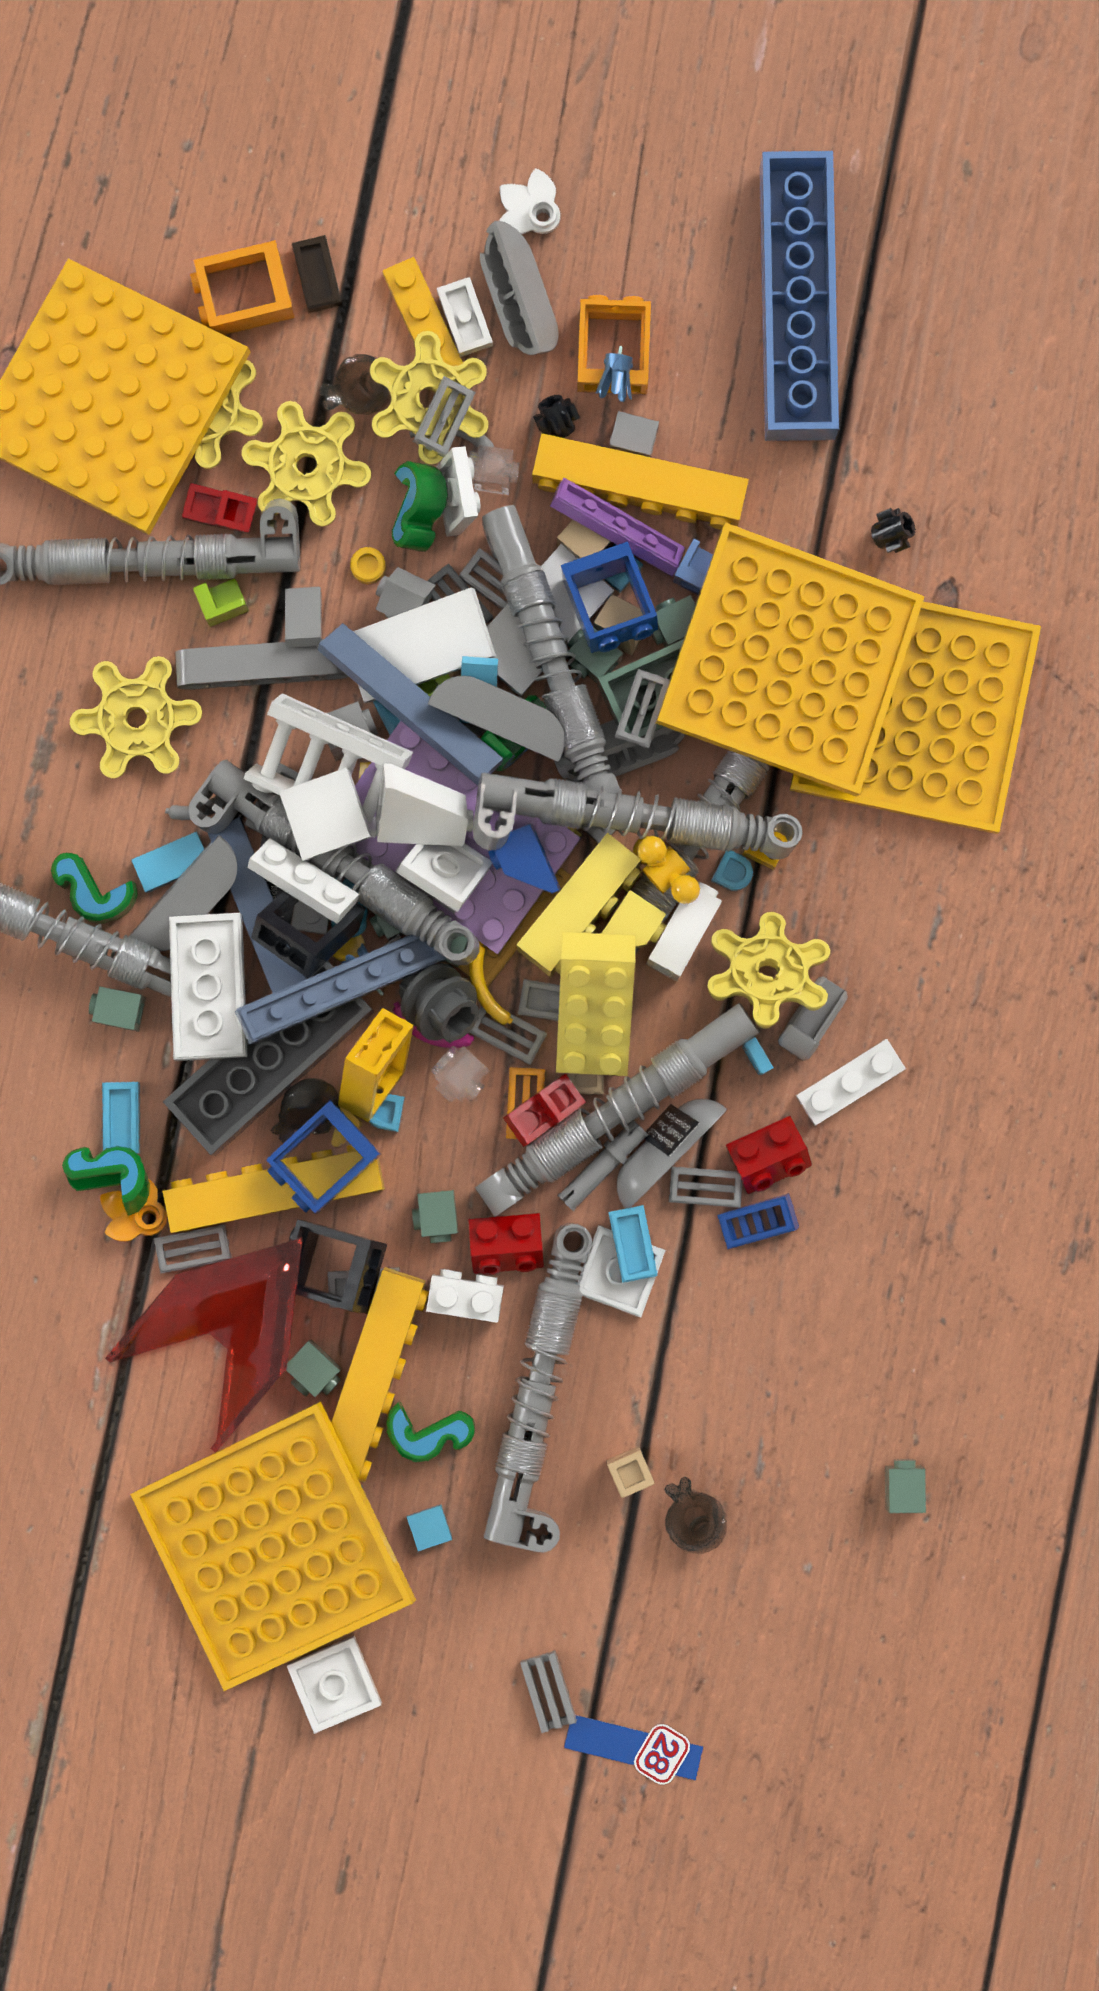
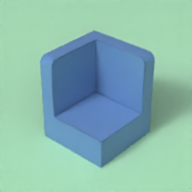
(693, 568)

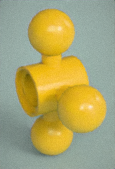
(666, 869)

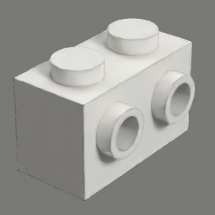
(464, 1297)

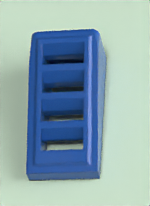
(788, 1212)

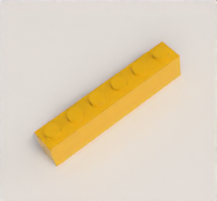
(641, 481)
(257, 1192)
(376, 1364)

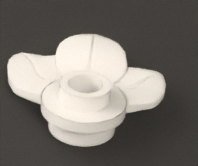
(528, 201)

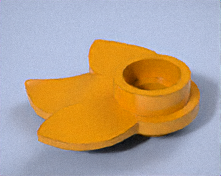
(126, 1227)

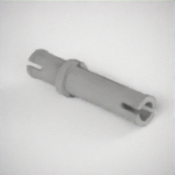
(612, 1155)

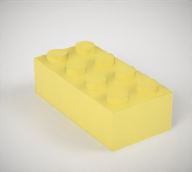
(581, 902)
(595, 1003)

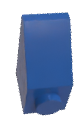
(525, 859)

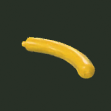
(483, 994)

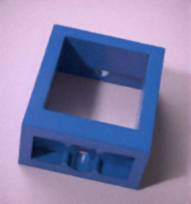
(599, 567)
(352, 1134)

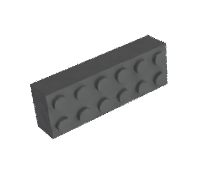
(234, 1092)

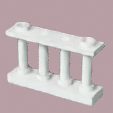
(324, 730)

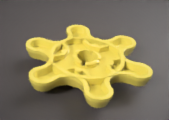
(425, 373)
(229, 418)
(303, 440)
(122, 697)
(774, 950)

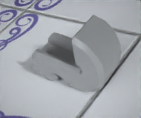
(807, 1027)

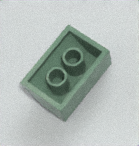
(617, 686)

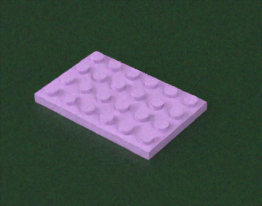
(498, 900)

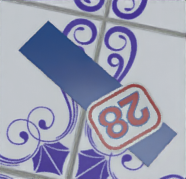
(655, 1754)

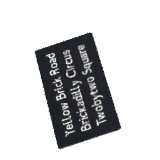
(670, 1129)

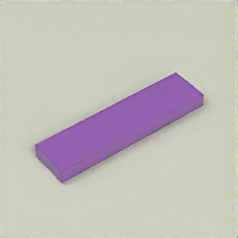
(617, 526)

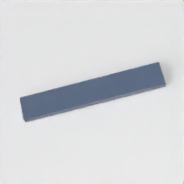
(409, 703)
(251, 897)
(336, 987)

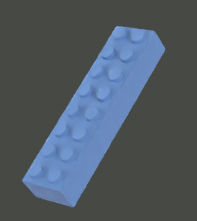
(799, 296)

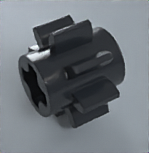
(556, 416)
(893, 530)

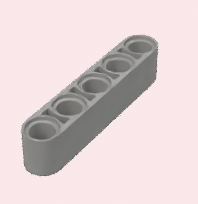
(252, 666)

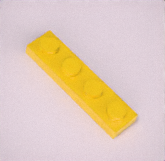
(419, 307)

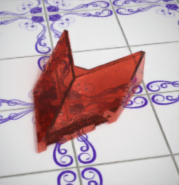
(245, 1307)

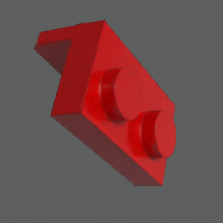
(769, 1155)
(506, 1244)

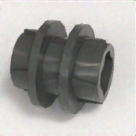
(439, 1003)

